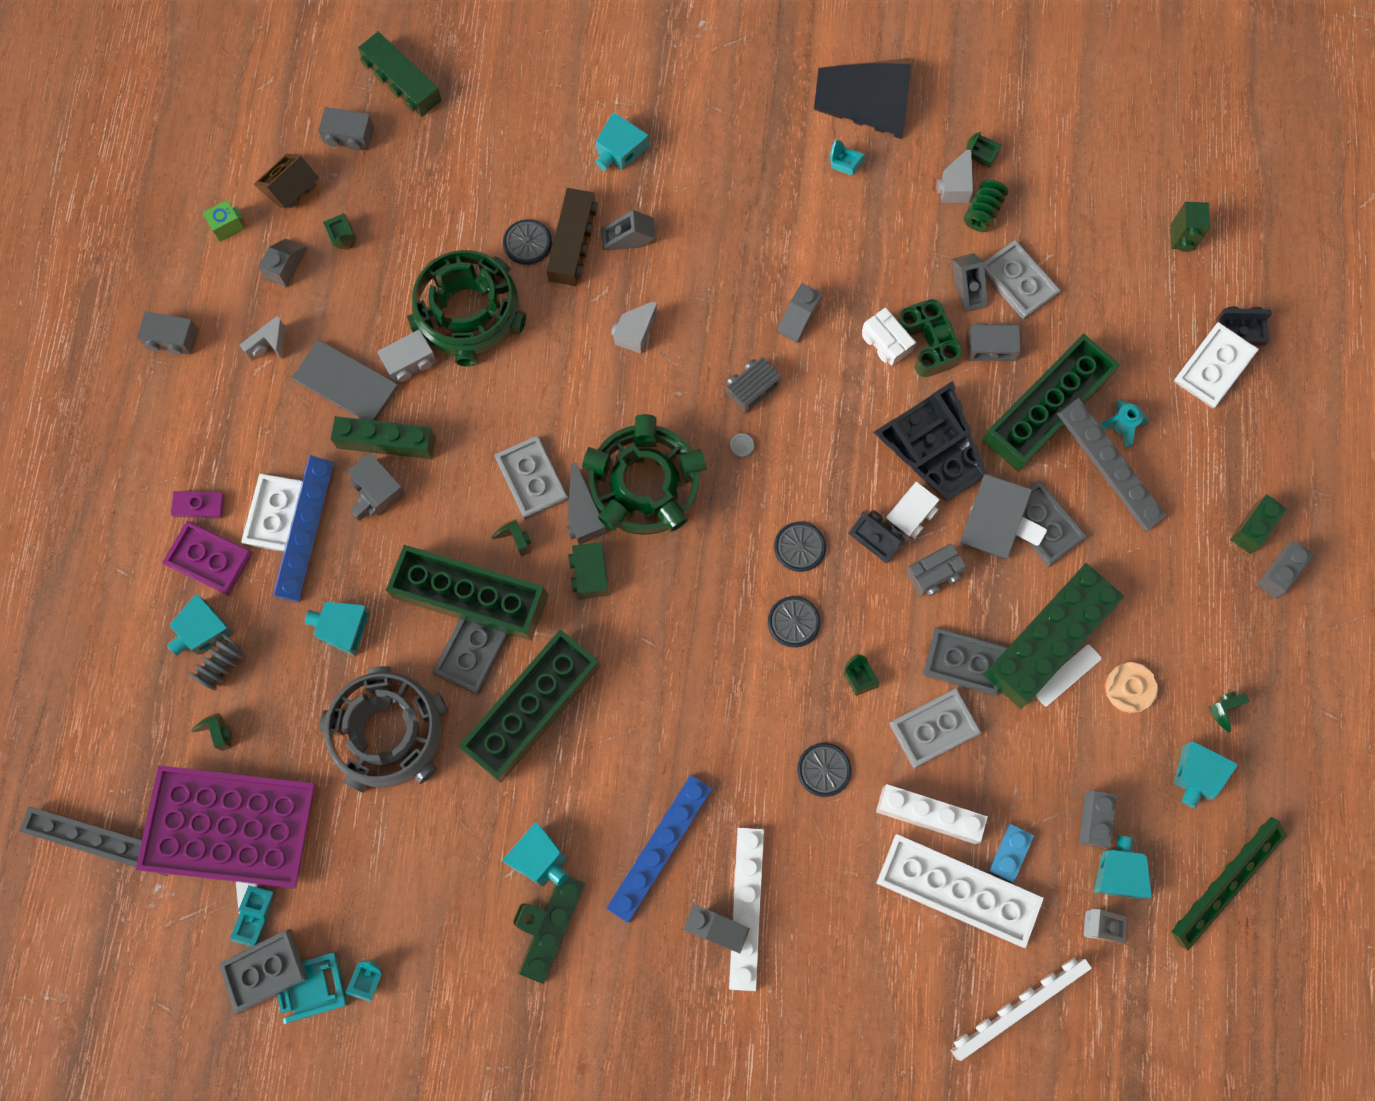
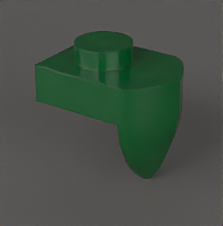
(983, 149)
(340, 232)
(520, 537)
(860, 675)
(1228, 702)
(220, 733)

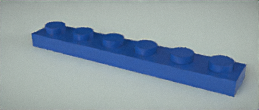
(303, 529)
(659, 849)

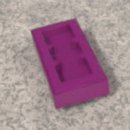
(197, 504)

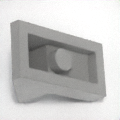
(269, 335)
(1105, 926)

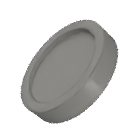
(741, 445)

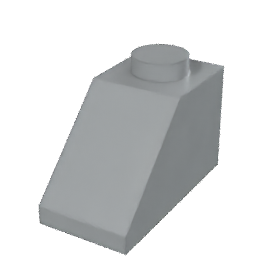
(956, 180)
(635, 327)

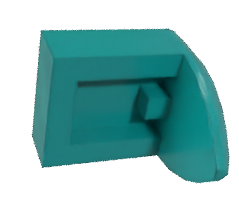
(845, 159)
(365, 980)

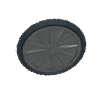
(527, 241)
(800, 546)
(794, 621)
(824, 770)

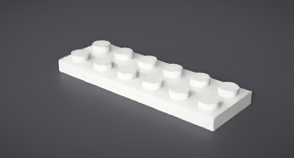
(960, 891)

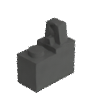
(376, 487)

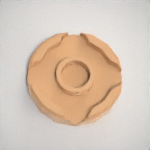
(1131, 687)

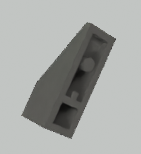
(582, 510)

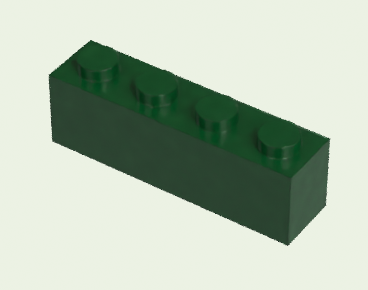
(399, 73)
(383, 437)

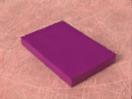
(207, 558)

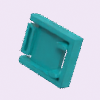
(313, 995)

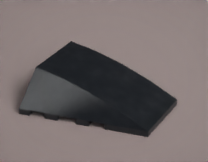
(866, 93)
(936, 443)

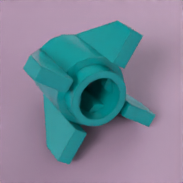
(1126, 421)

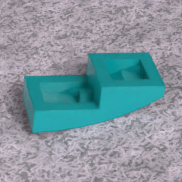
(252, 916)

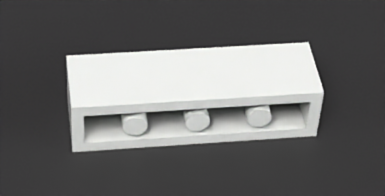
(931, 814)

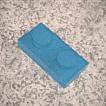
(1010, 853)

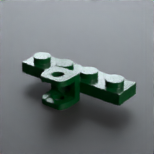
(547, 928)

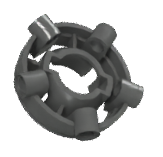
(353, 720)

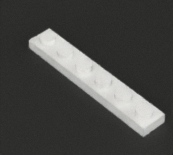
(747, 906)
(1010, 1014)

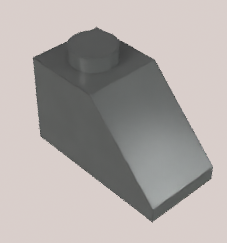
(628, 231)
(282, 261)
(970, 281)
(800, 312)
(716, 929)

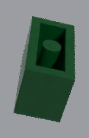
(1190, 226)
(1258, 524)
(589, 570)

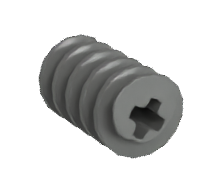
(218, 663)

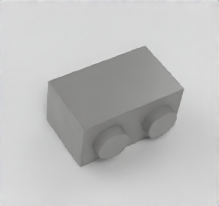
(407, 356)

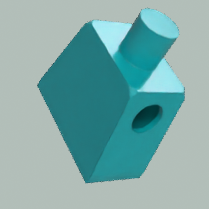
(620, 143)
(339, 625)
(197, 627)
(1201, 773)
(538, 857)
(1123, 872)

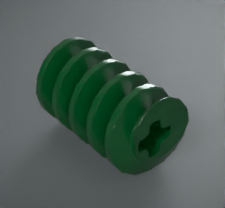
(985, 205)

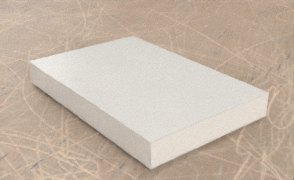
(1215, 365)
(271, 512)

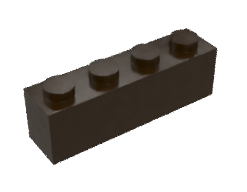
(571, 237)

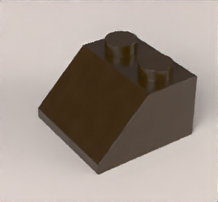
(287, 181)

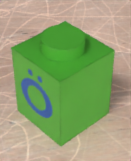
(224, 220)

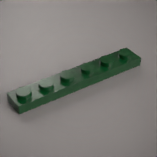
(1229, 883)

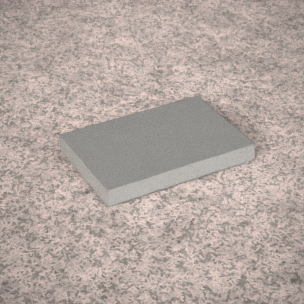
(1020, 279)
(531, 477)
(935, 728)

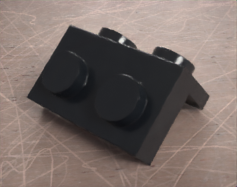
(1247, 323)
(877, 535)

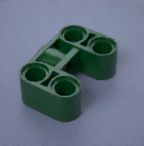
(938, 334)

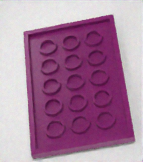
(226, 827)

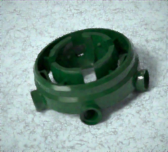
(455, 273)
(623, 502)

